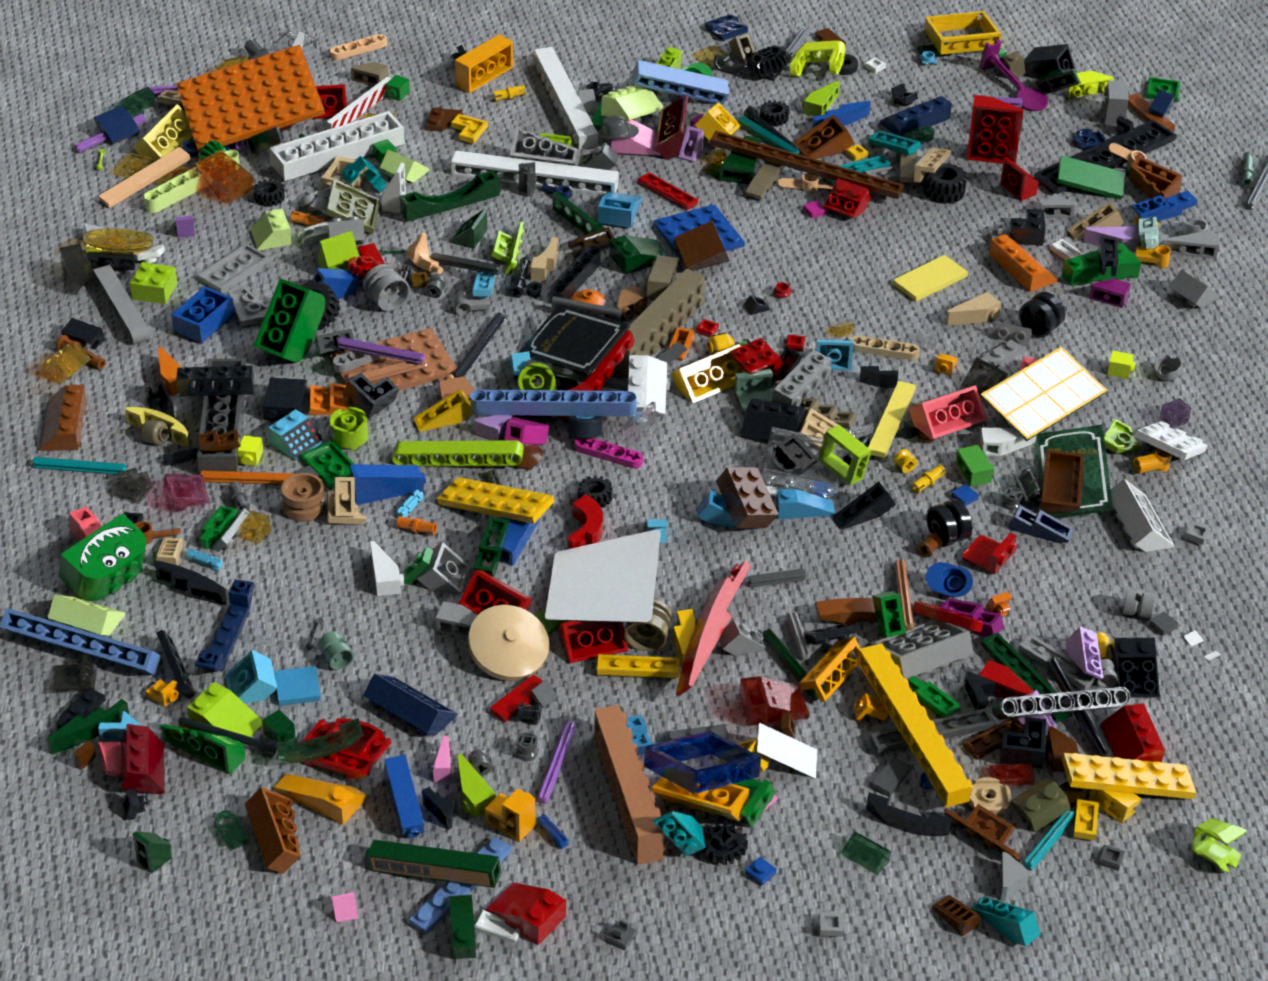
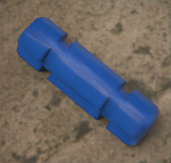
(552, 831)

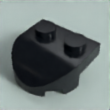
(793, 456)

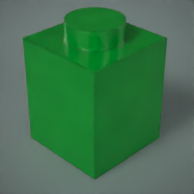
(397, 88)

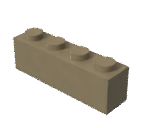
(661, 275)

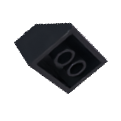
(763, 415)

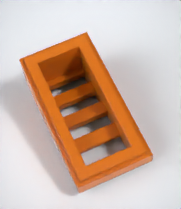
(684, 334)

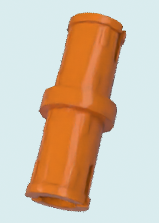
(307, 219)
(416, 525)

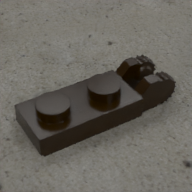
(598, 238)

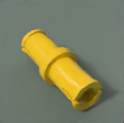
(509, 92)
(928, 478)

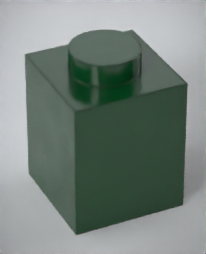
(278, 727)

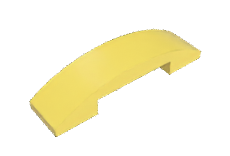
(138, 416)

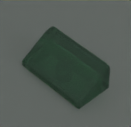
(866, 852)

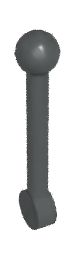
(319, 621)

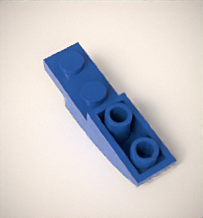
(1165, 208)

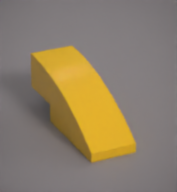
(683, 632)

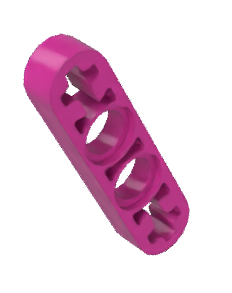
(628, 457)

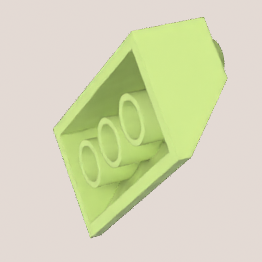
(630, 102)

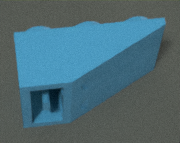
(618, 209)

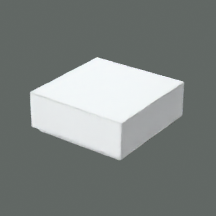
(874, 65)

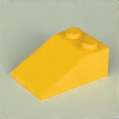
(717, 120)

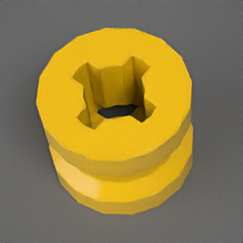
(905, 461)

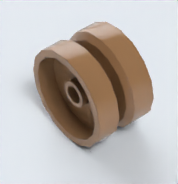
(303, 497)

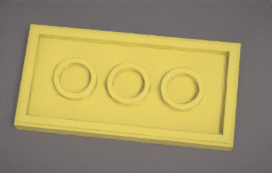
(930, 278)

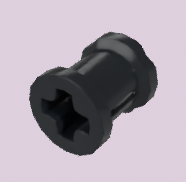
(529, 713)

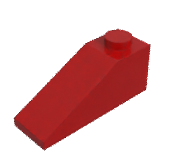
(1006, 681)

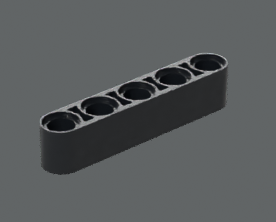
(576, 273)

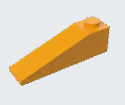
(328, 798)

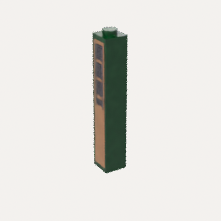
(433, 863)

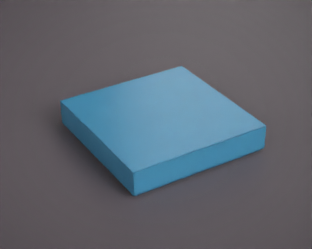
(297, 685)

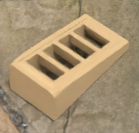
(170, 550)

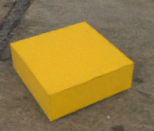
(856, 152)

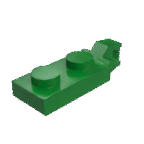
(217, 525)
(933, 697)

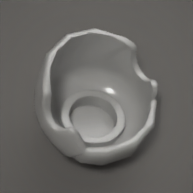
(1194, 226)
(1168, 367)

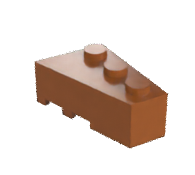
(1154, 178)

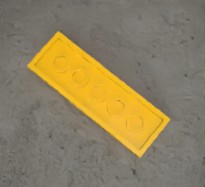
(495, 500)
(1128, 776)

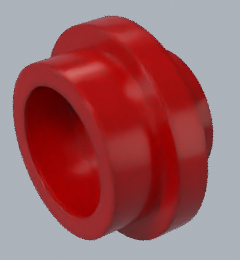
(782, 290)

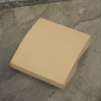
(816, 424)

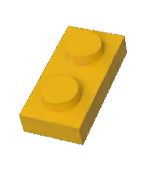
(1086, 819)

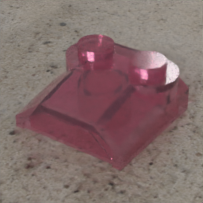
(184, 490)

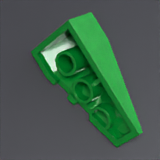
(209, 747)

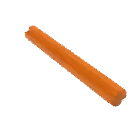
(244, 477)

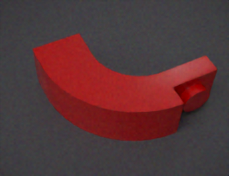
(591, 516)

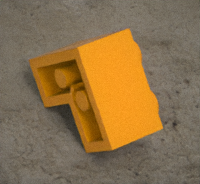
(512, 814)

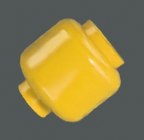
(719, 343)

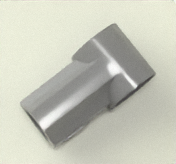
(465, 304)

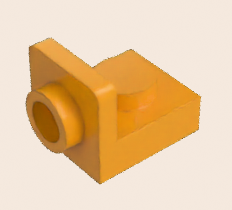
(945, 364)
(163, 692)
(871, 706)

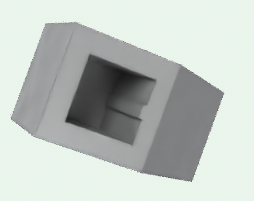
(740, 639)

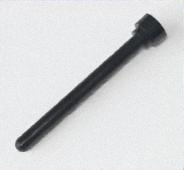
(752, 114)
(267, 746)

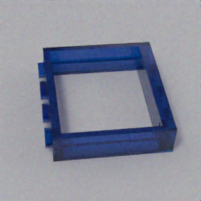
(667, 756)

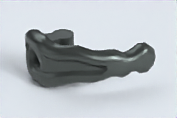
(721, 64)

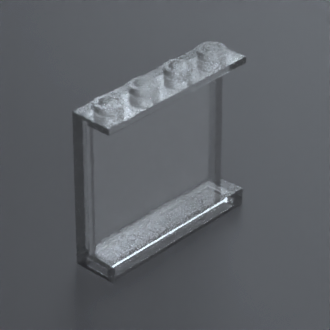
(816, 480)

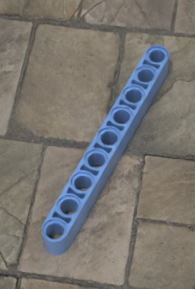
(553, 402)

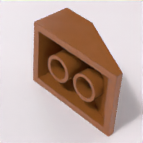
(825, 139)

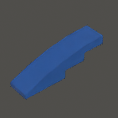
(846, 113)

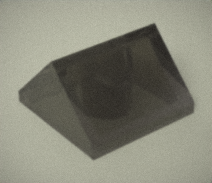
(983, 376)

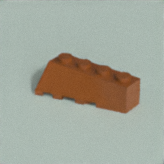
(274, 828)

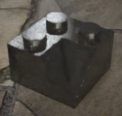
(75, 267)

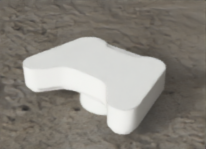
(149, 255)

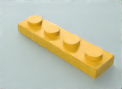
(638, 666)

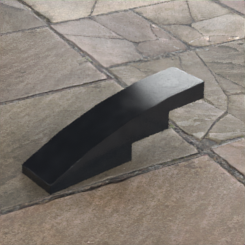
(196, 584)

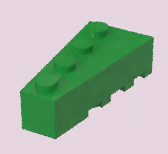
(1086, 267)

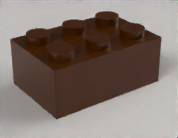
(747, 497)

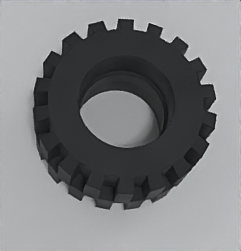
(946, 184)
(331, 302)

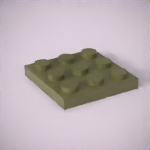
(350, 202)

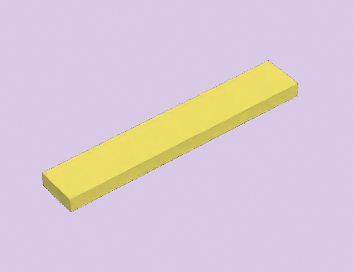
(891, 419)

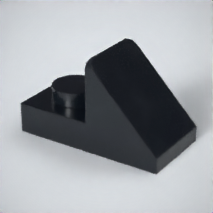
(789, 361)
(978, 689)
(442, 809)

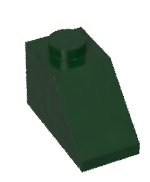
(151, 850)

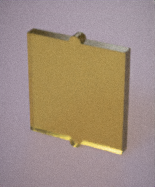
(707, 55)

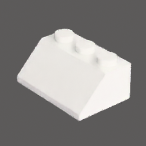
(648, 381)

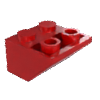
(847, 199)

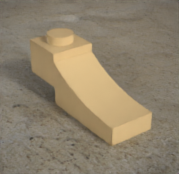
(544, 262)

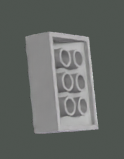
(927, 647)

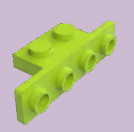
(506, 247)

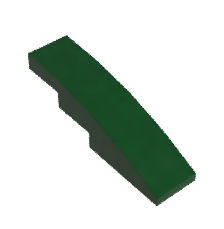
(491, 546)
(82, 730)

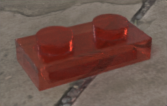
(1013, 774)

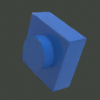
(760, 871)

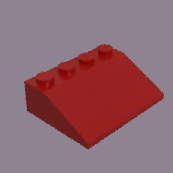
(994, 130)

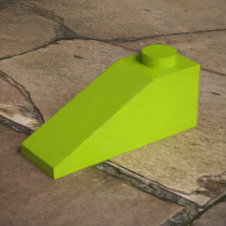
(820, 100)
(474, 789)

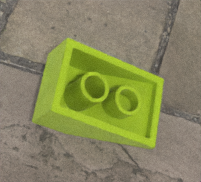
(224, 710)

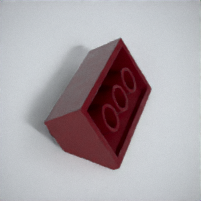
(671, 128)

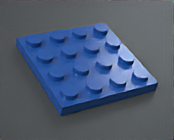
(682, 222)

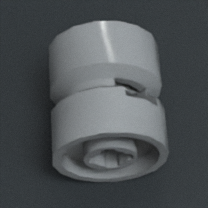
(1139, 603)

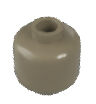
(155, 432)

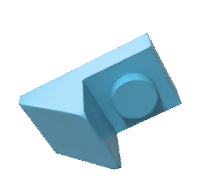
(658, 524)
(115, 731)

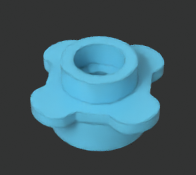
(928, 58)

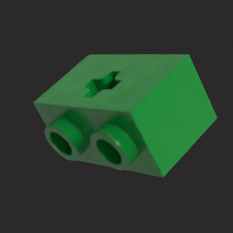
(888, 614)

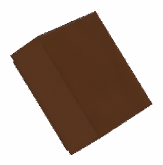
(84, 755)

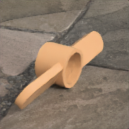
(1125, 153)
(808, 183)

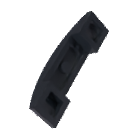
(905, 821)

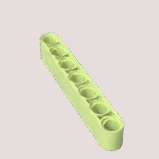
(178, 188)

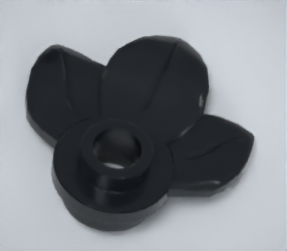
(599, 89)

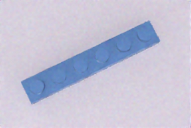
(439, 904)

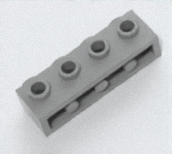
(802, 379)

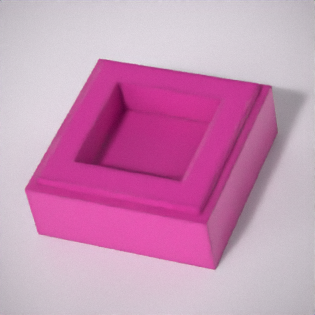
(815, 209)

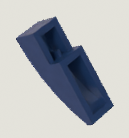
(1040, 525)

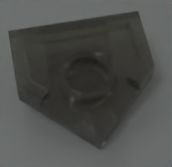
(131, 485)

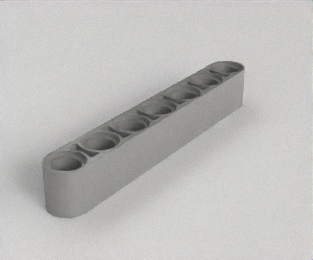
(121, 304)

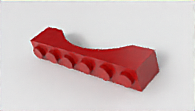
(605, 367)

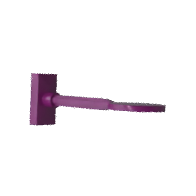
(1031, 98)

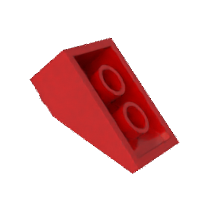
(530, 909)

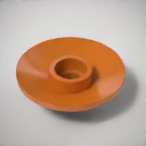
(589, 296)

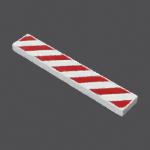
(359, 106)

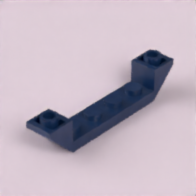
(228, 632)

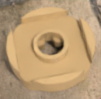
(1001, 795)

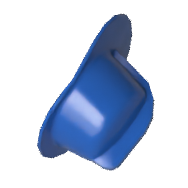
(949, 579)

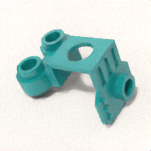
(352, 172)

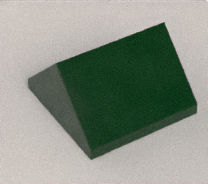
(471, 230)

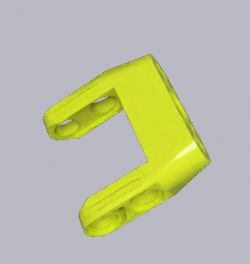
(811, 52)

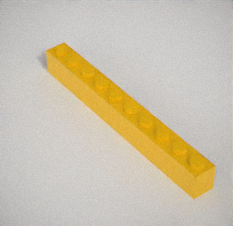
(915, 725)

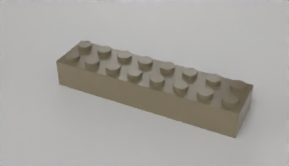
(663, 315)

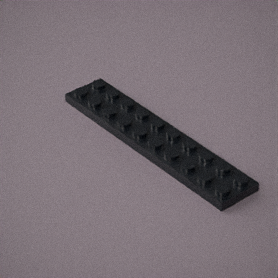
(1142, 138)

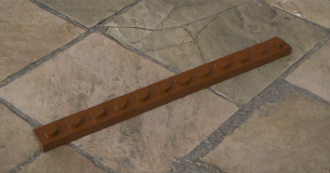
(805, 164)

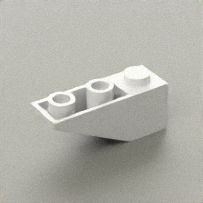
(1002, 441)

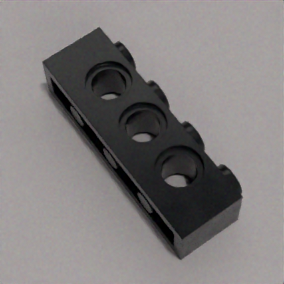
(215, 381)

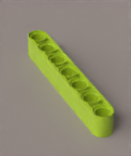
(458, 453)

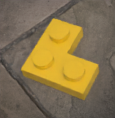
(471, 127)

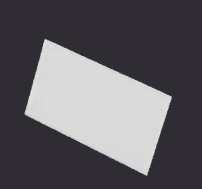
(787, 750)

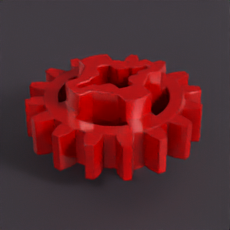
(361, 265)

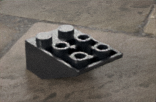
(1136, 666)

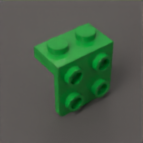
(759, 797)

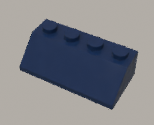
(921, 115)
(409, 704)

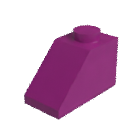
(1110, 292)

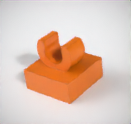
(1000, 603)

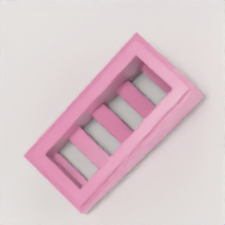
(441, 767)

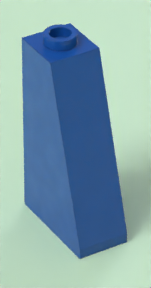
(385, 481)
(516, 539)
(403, 796)

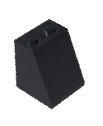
(1048, 59)

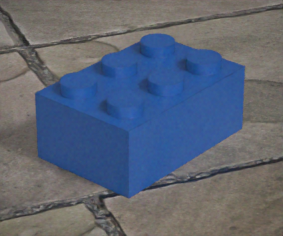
(202, 314)

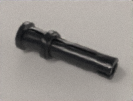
(523, 266)

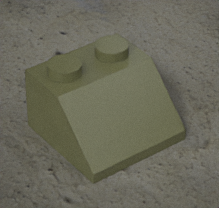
(1041, 803)

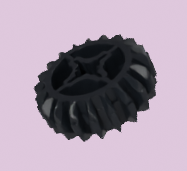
(768, 61)

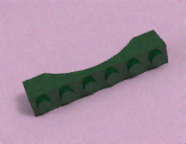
(480, 188)

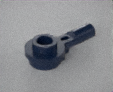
(565, 191)

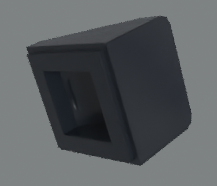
(755, 305)

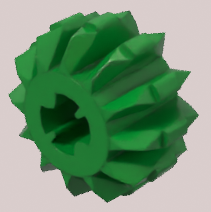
(210, 148)

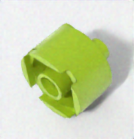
(532, 373)
(349, 428)

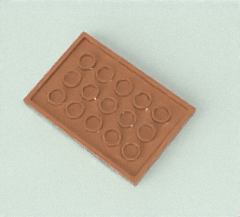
(422, 341)

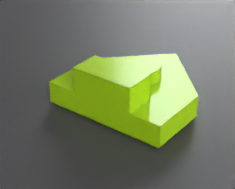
(1120, 438)

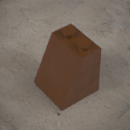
(701, 247)

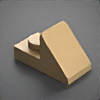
(344, 496)

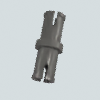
(238, 497)

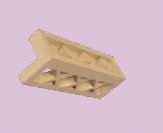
(930, 162)

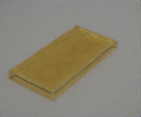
(134, 163)

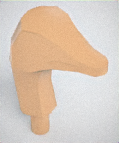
(419, 255)

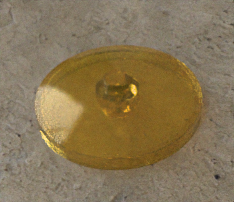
(118, 240)

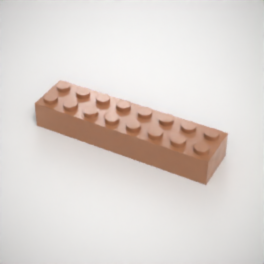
(629, 784)

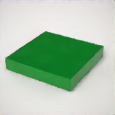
(1169, 86)

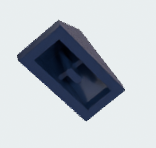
(1162, 103)

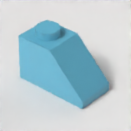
(517, 362)

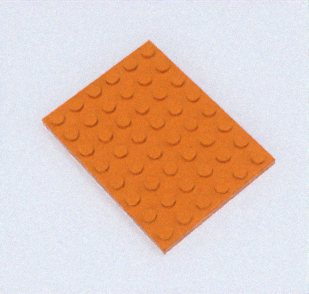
(250, 97)

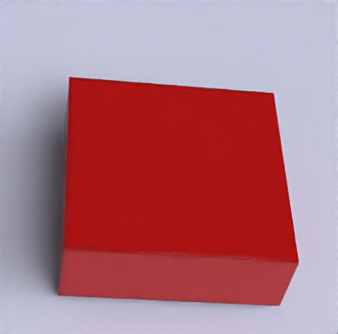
(707, 328)
(795, 342)

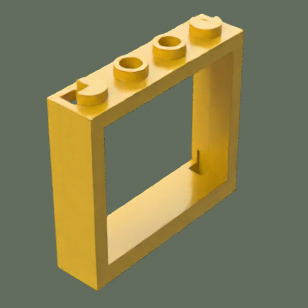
(961, 43)

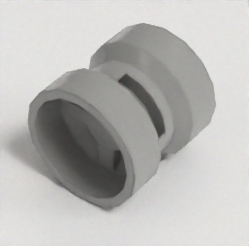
(1109, 674)

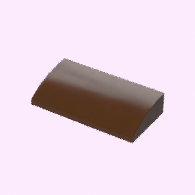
(1062, 482)

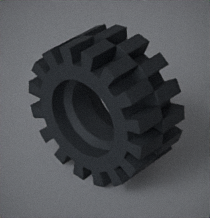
(774, 112)
(269, 192)
(599, 485)

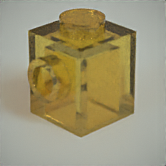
(256, 527)

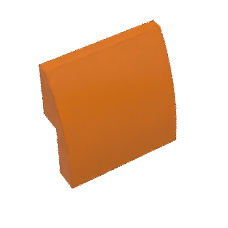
(327, 400)

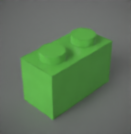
(974, 465)

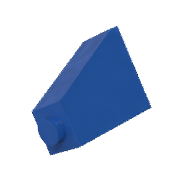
(340, 281)

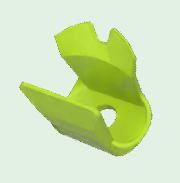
(1212, 850)

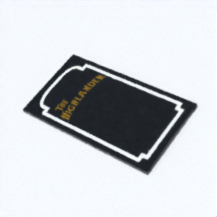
(575, 339)

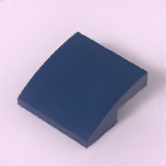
(726, 27)
(117, 124)

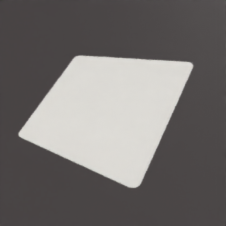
(605, 580)

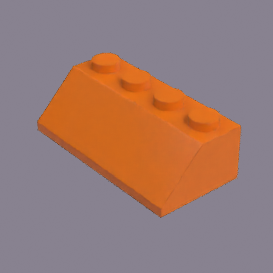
(1020, 263)

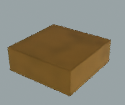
(419, 279)

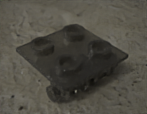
(76, 676)

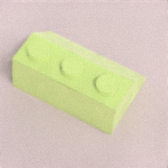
(84, 614)

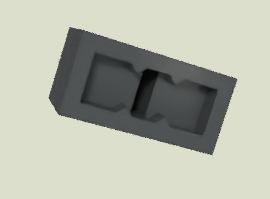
(328, 342)

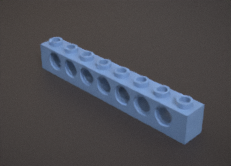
(80, 641)

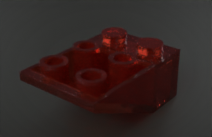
(768, 698)

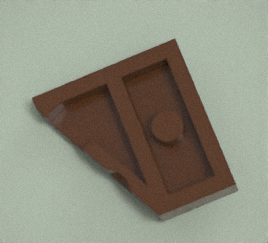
(441, 118)

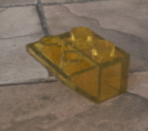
(64, 363)

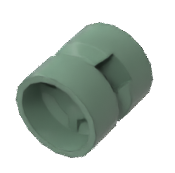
(336, 650)

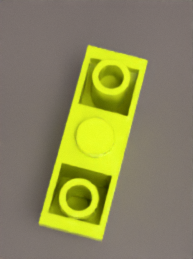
(1091, 83)

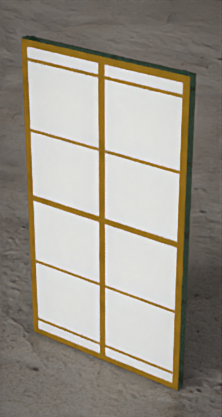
(1043, 393)

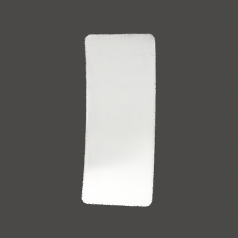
(1194, 638)

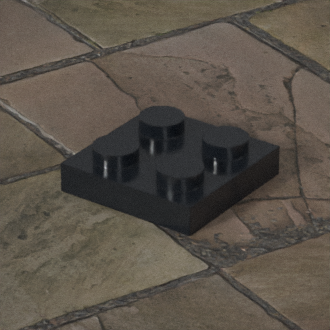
(835, 632)

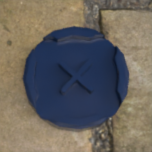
(1087, 138)

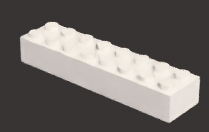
(348, 141)

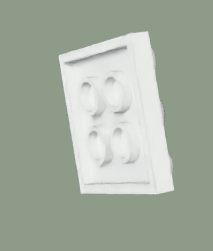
(1171, 440)

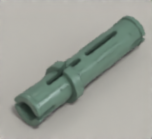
(1247, 172)

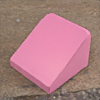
(344, 907)

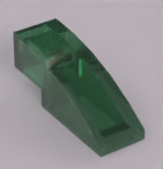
(138, 101)

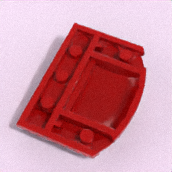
(355, 759)

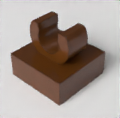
(785, 725)

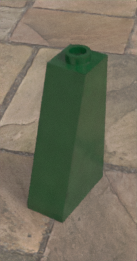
(739, 167)

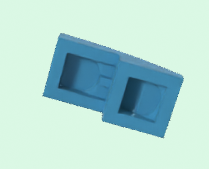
(639, 732)

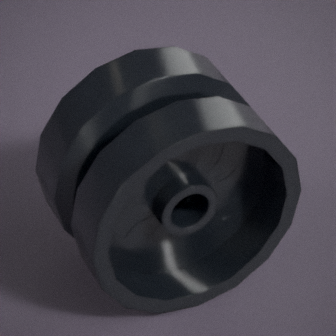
(1042, 314)
(950, 521)

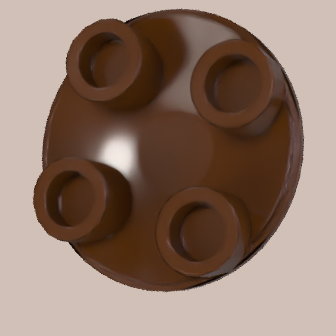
(531, 456)

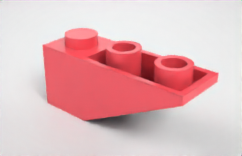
(83, 523)

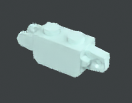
(1148, 232)

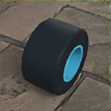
(585, 426)

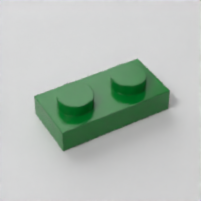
(419, 563)

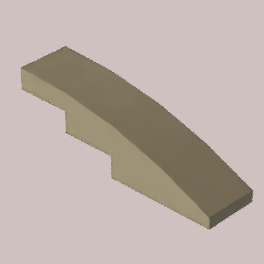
(907, 167)
(764, 179)
(844, 419)

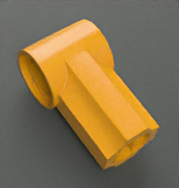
(1158, 256)
(1158, 461)

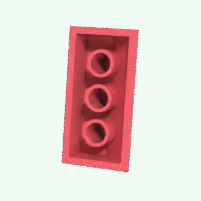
(948, 413)

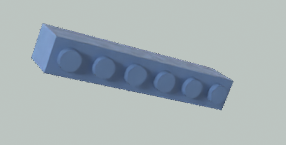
(680, 82)

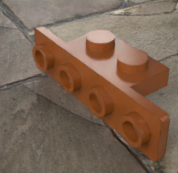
(988, 826)

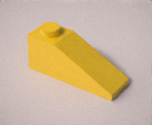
(446, 412)

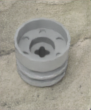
(386, 287)

